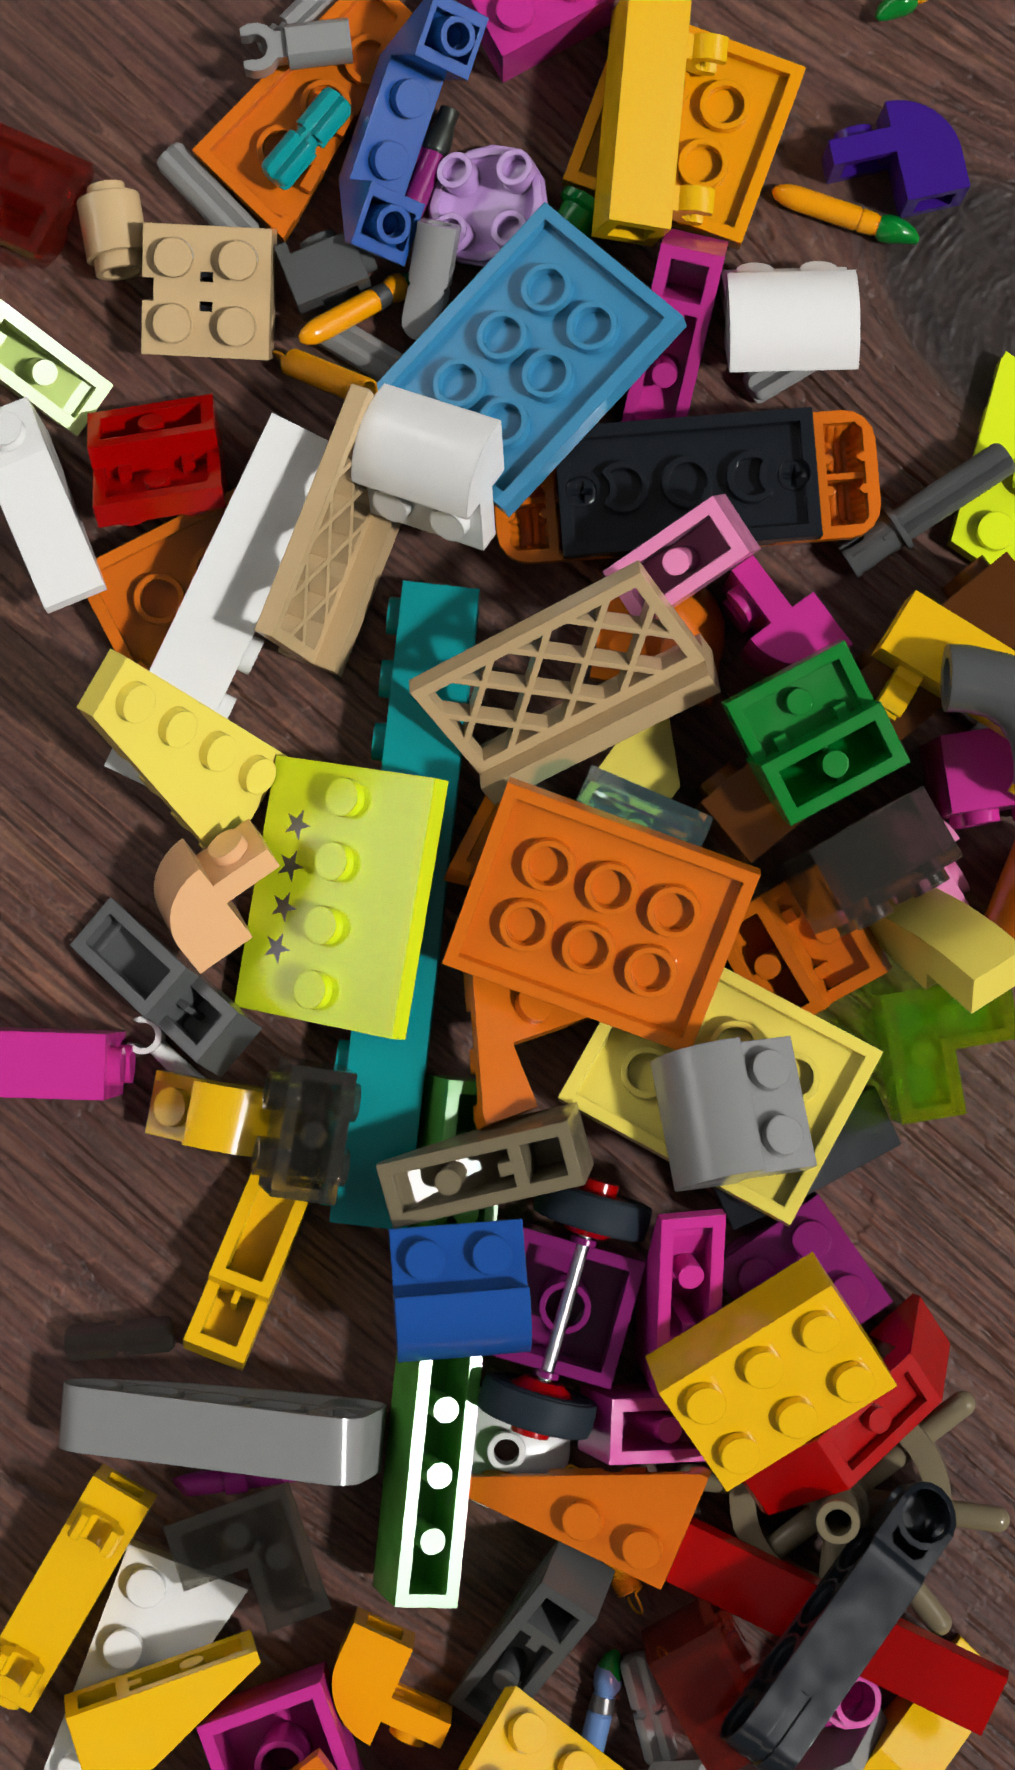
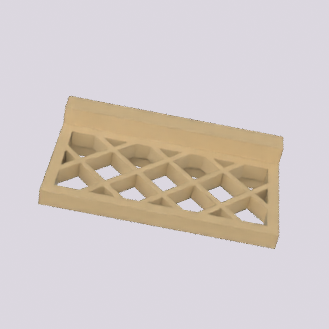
(330, 558)
(590, 715)

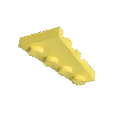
(183, 750)

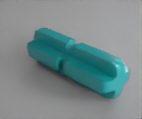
(298, 147)

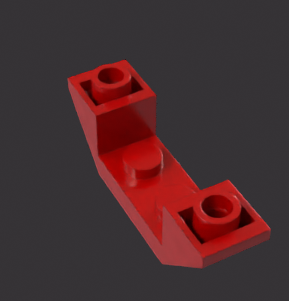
(840, 1456)

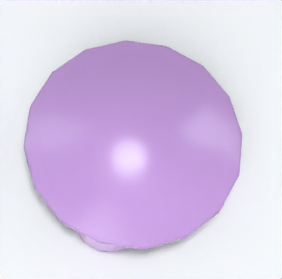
(488, 195)

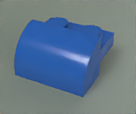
(460, 1290)

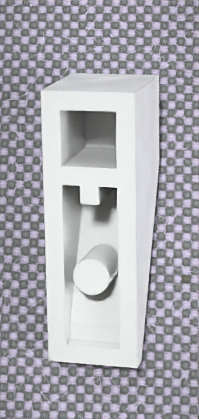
(44, 511)

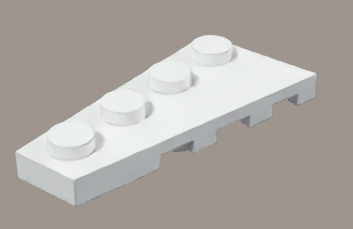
(147, 1623)

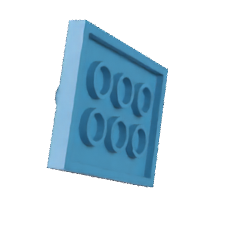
(541, 345)

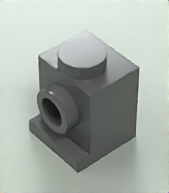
(324, 272)

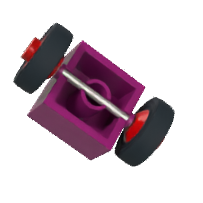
(578, 1310)

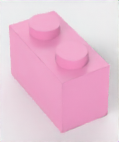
(690, 552)

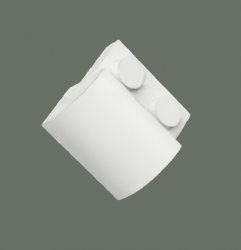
(791, 317)
(429, 465)

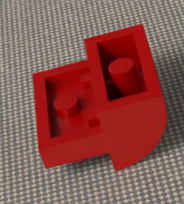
(156, 461)

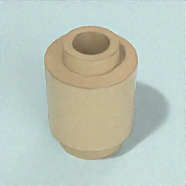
(112, 229)

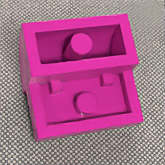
(780, 631)

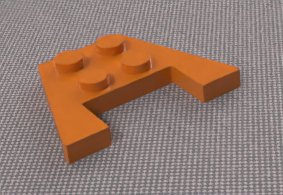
(498, 1023)

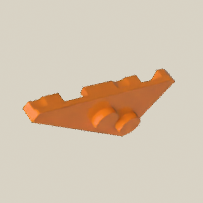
(616, 1517)

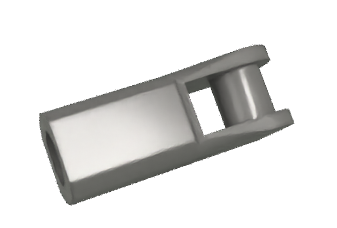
(430, 274)

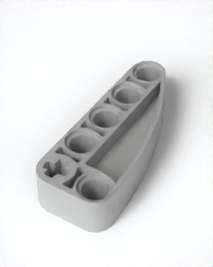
(226, 1428)

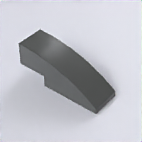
(165, 988)

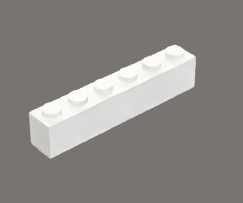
(227, 594)

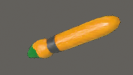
(355, 309)

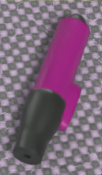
(433, 149)

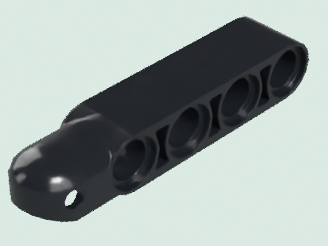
(840, 1628)

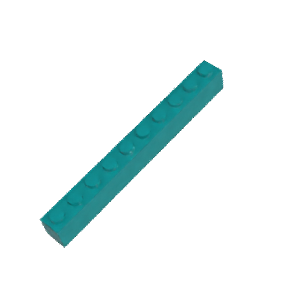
(430, 628)

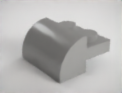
(732, 1112)

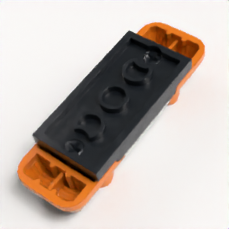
(783, 470)

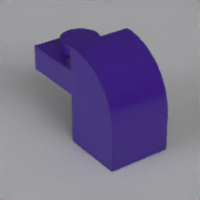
(915, 150)

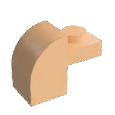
(199, 889)

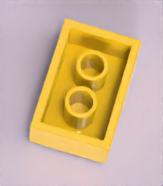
(769, 1372)

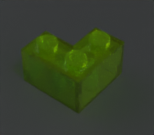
(919, 1047)

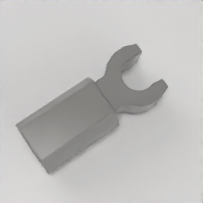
(299, 46)

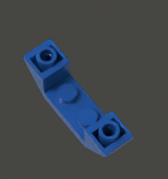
(430, 47)

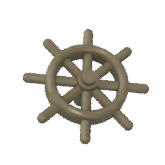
(845, 1513)

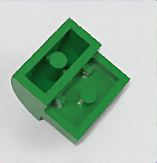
(814, 733)

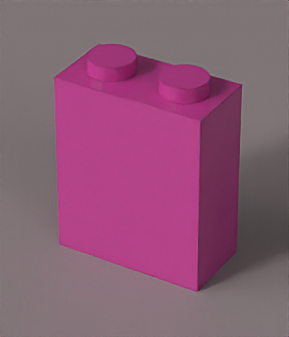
(64, 1063)

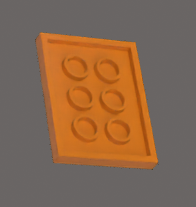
(600, 915)

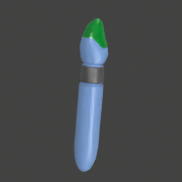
(606, 1683)

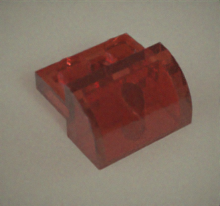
(37, 196)

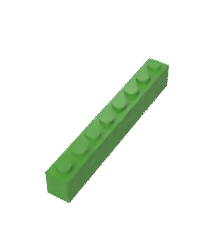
(430, 1423)

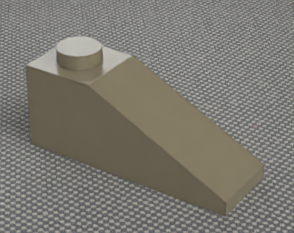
(488, 1166)

